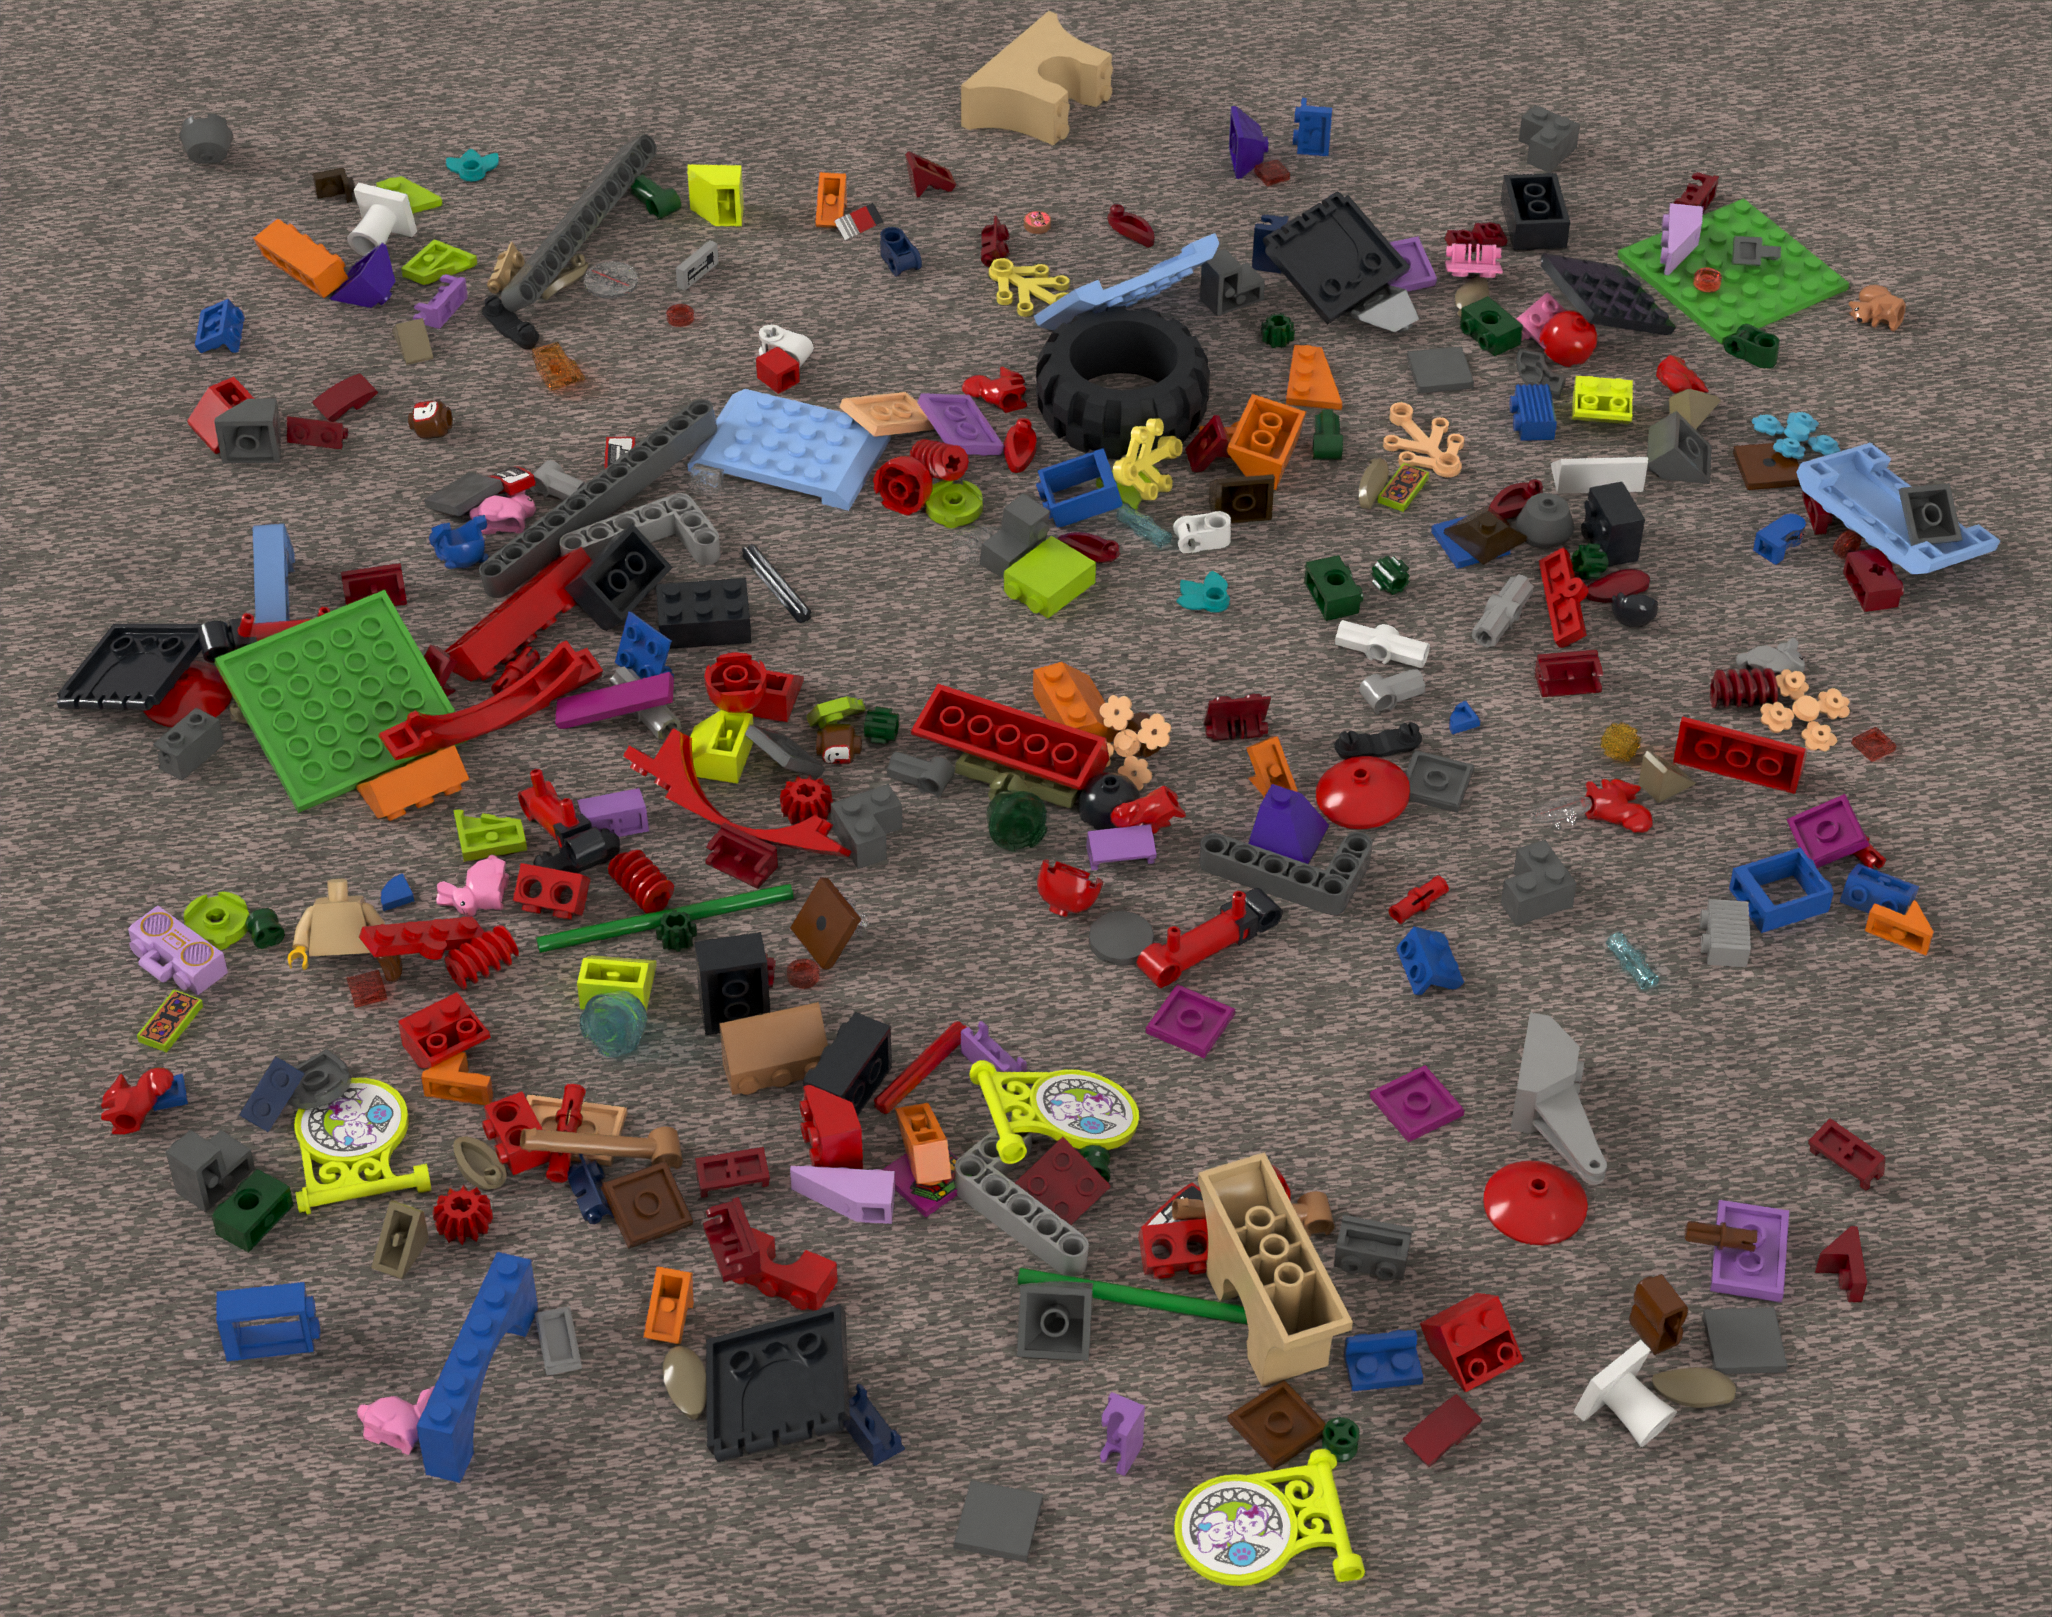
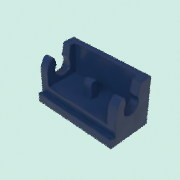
(1260, 259)
(871, 1430)

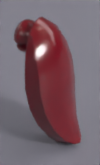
(1131, 225)
(1514, 497)
(1092, 546)
(1624, 580)

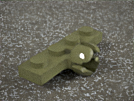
(1007, 778)

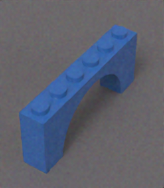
(447, 1424)

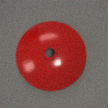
(198, 688)
(1363, 792)
(1533, 1214)

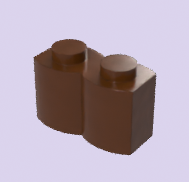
(1658, 1314)

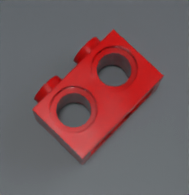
(553, 884)
(505, 1124)
(1174, 1237)

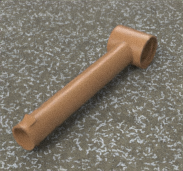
(660, 1145)
(1311, 1209)

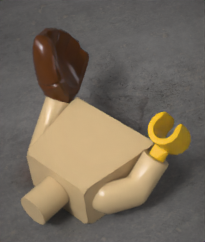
(334, 929)

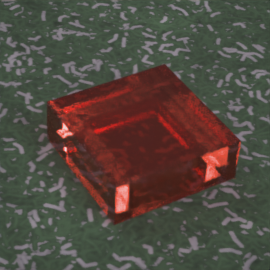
(1272, 172)
(1873, 744)
(366, 988)

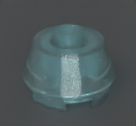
(614, 1022)

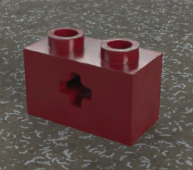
(1873, 580)

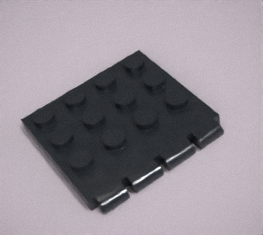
(1334, 256)
(1607, 294)
(132, 667)
(777, 1383)

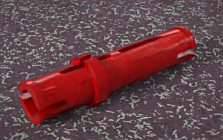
(573, 1102)

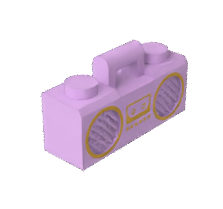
(181, 951)

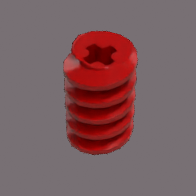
(942, 459)
(641, 880)
(480, 955)

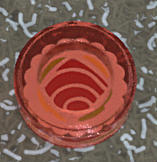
(1707, 279)
(680, 315)
(1847, 542)
(803, 973)

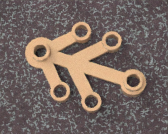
(1443, 463)

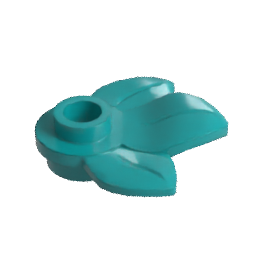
(471, 165)
(1208, 595)

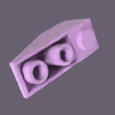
(1679, 234)
(851, 1192)

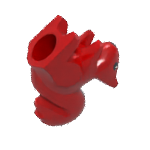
(1678, 377)
(1002, 392)
(1613, 806)
(1152, 809)
(130, 1105)

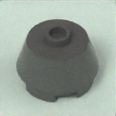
(206, 138)
(1546, 521)

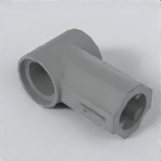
(552, 480)
(1386, 692)

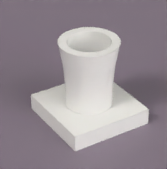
(381, 214)
(1627, 1397)

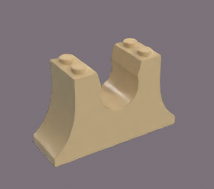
(1033, 79)
(1269, 1262)

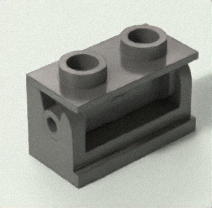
(189, 743)
(1372, 1247)

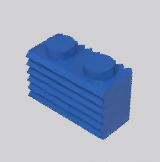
(1533, 412)

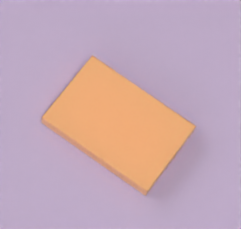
(887, 413)
(596, 1120)

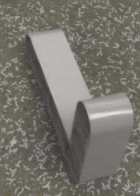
(655, 520)
(1015, 1209)

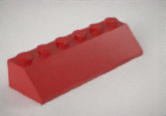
(517, 618)
(1012, 737)

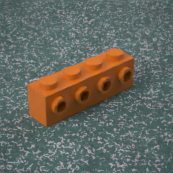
(301, 258)

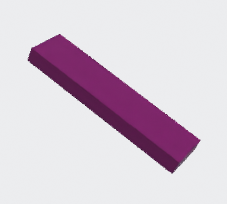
(614, 701)

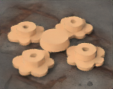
(1806, 709)
(1128, 742)

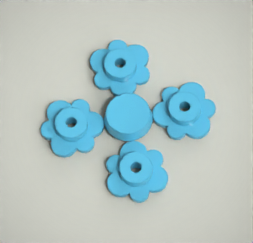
(1797, 430)

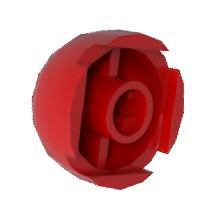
(1569, 338)
(903, 484)
(736, 682)
(1067, 888)

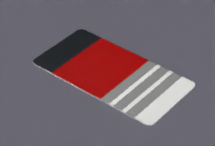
(858, 221)

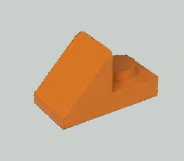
(831, 199)
(1270, 766)
(1905, 930)
(453, 1082)
(669, 1304)

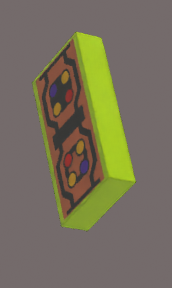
(1403, 487)
(170, 1020)

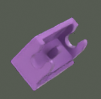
(443, 303)
(619, 812)
(1120, 845)
(985, 1048)
(1124, 1430)

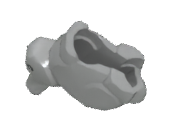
(1777, 659)

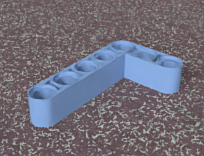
(272, 562)

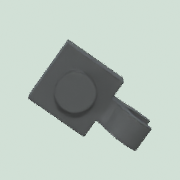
(1749, 251)

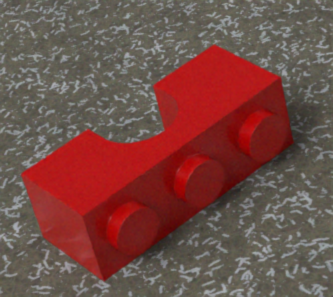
(801, 1283)

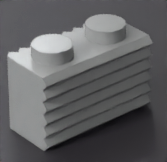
(1727, 932)

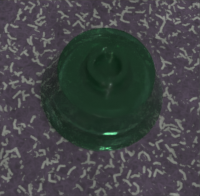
(1016, 819)

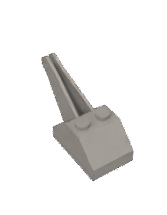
(1550, 1098)

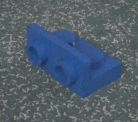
(1313, 130)
(219, 326)
(1871, 886)
(1382, 1360)

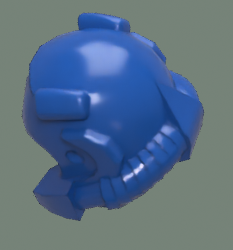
(460, 546)

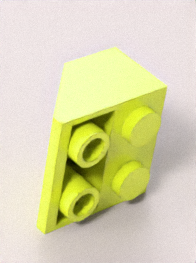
(717, 193)
(1602, 400)
(721, 746)
(613, 974)

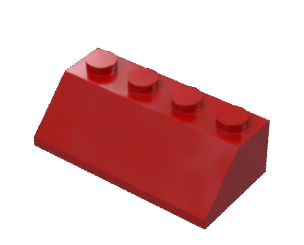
(1739, 755)

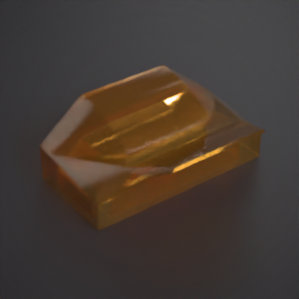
(555, 367)

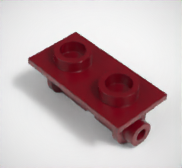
(994, 242)
(316, 432)

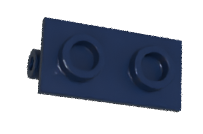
(271, 1094)
(588, 1178)

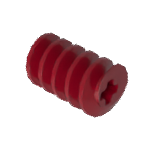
(1743, 686)

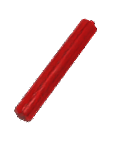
(919, 1068)

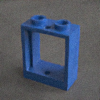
(1073, 473)
(1748, 878)
(266, 1303)

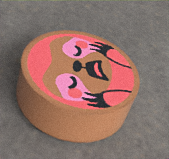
(1037, 222)

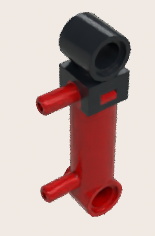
(219, 638)
(573, 833)
(1235, 923)

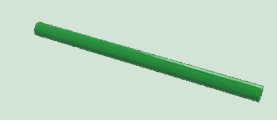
(652, 920)
(1145, 1297)

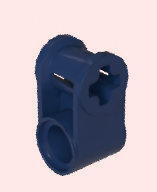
(898, 251)

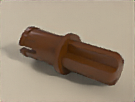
(1721, 1236)

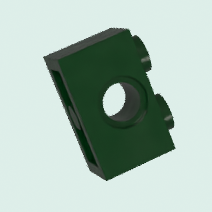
(1491, 326)
(1333, 587)
(252, 1210)

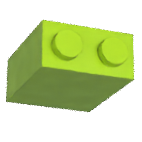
(1049, 577)

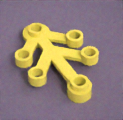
(1004, 272)
(1127, 469)

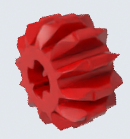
(805, 799)
(462, 1214)

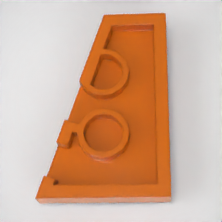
(1311, 380)

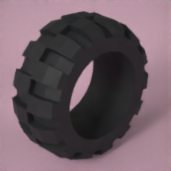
(1127, 344)

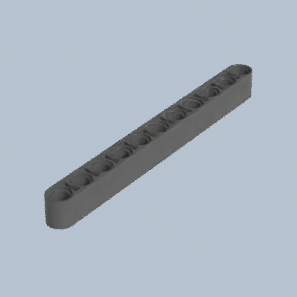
(578, 223)
(598, 497)

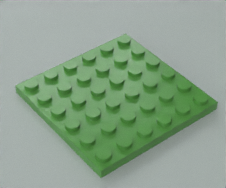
(1746, 292)
(328, 692)

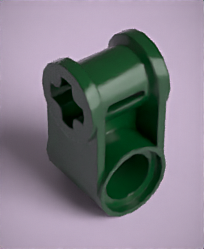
(1756, 346)

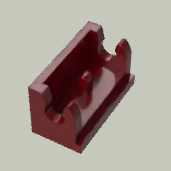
(1699, 195)
(368, 581)
(1568, 673)
(742, 856)
(1848, 1152)
(731, 1170)
(732, 1241)

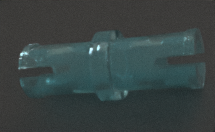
(1143, 525)
(1643, 974)

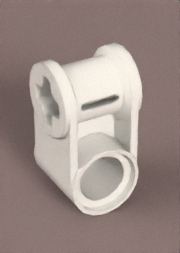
(794, 344)
(1205, 531)

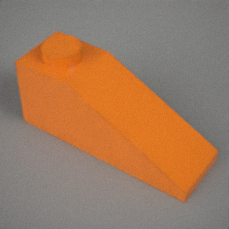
(924, 1144)

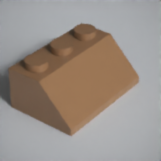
(772, 1048)

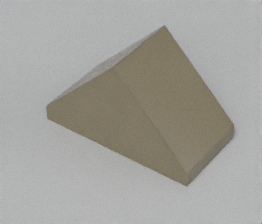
(413, 341)
(1693, 405)
(1662, 778)
(400, 1240)

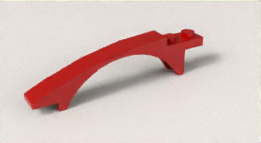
(555, 676)
(677, 775)

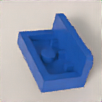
(1428, 960)

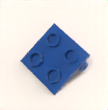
(643, 648)

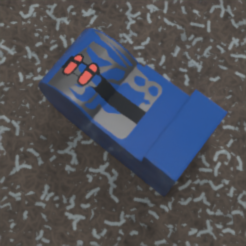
(1779, 536)

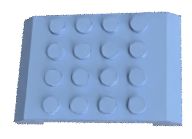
(1129, 292)
(792, 447)
(1867, 499)

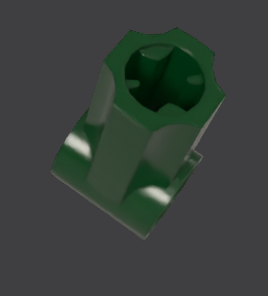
(657, 200)
(1327, 436)

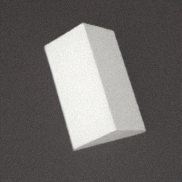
(1581, 474)

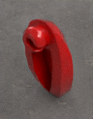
(1020, 445)

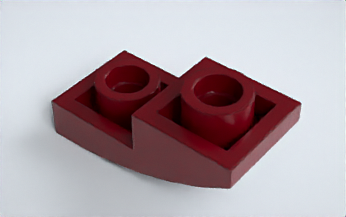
(1482, 234)
(342, 396)
(1442, 1430)

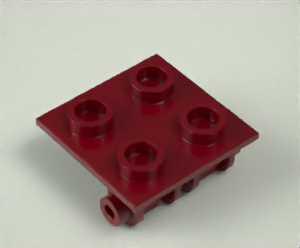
(1224, 710)
(1064, 1182)

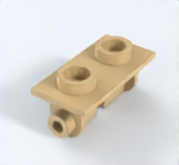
(506, 268)

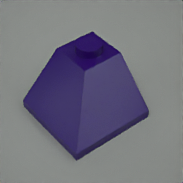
(1245, 142)
(368, 280)
(1288, 825)

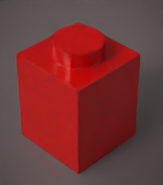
(778, 370)

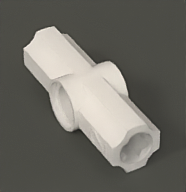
(1382, 643)

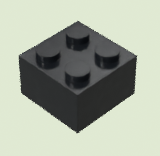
(1613, 523)

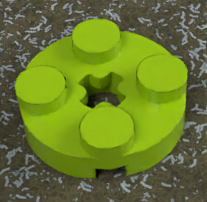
(959, 514)
(225, 905)

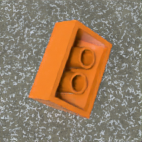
(1265, 437)
(1070, 699)
(415, 783)

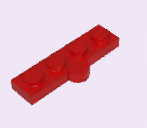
(1563, 597)
(423, 937)

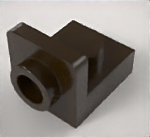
(333, 183)

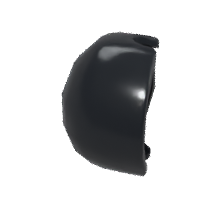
(1634, 609)

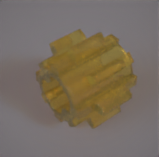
(1620, 741)

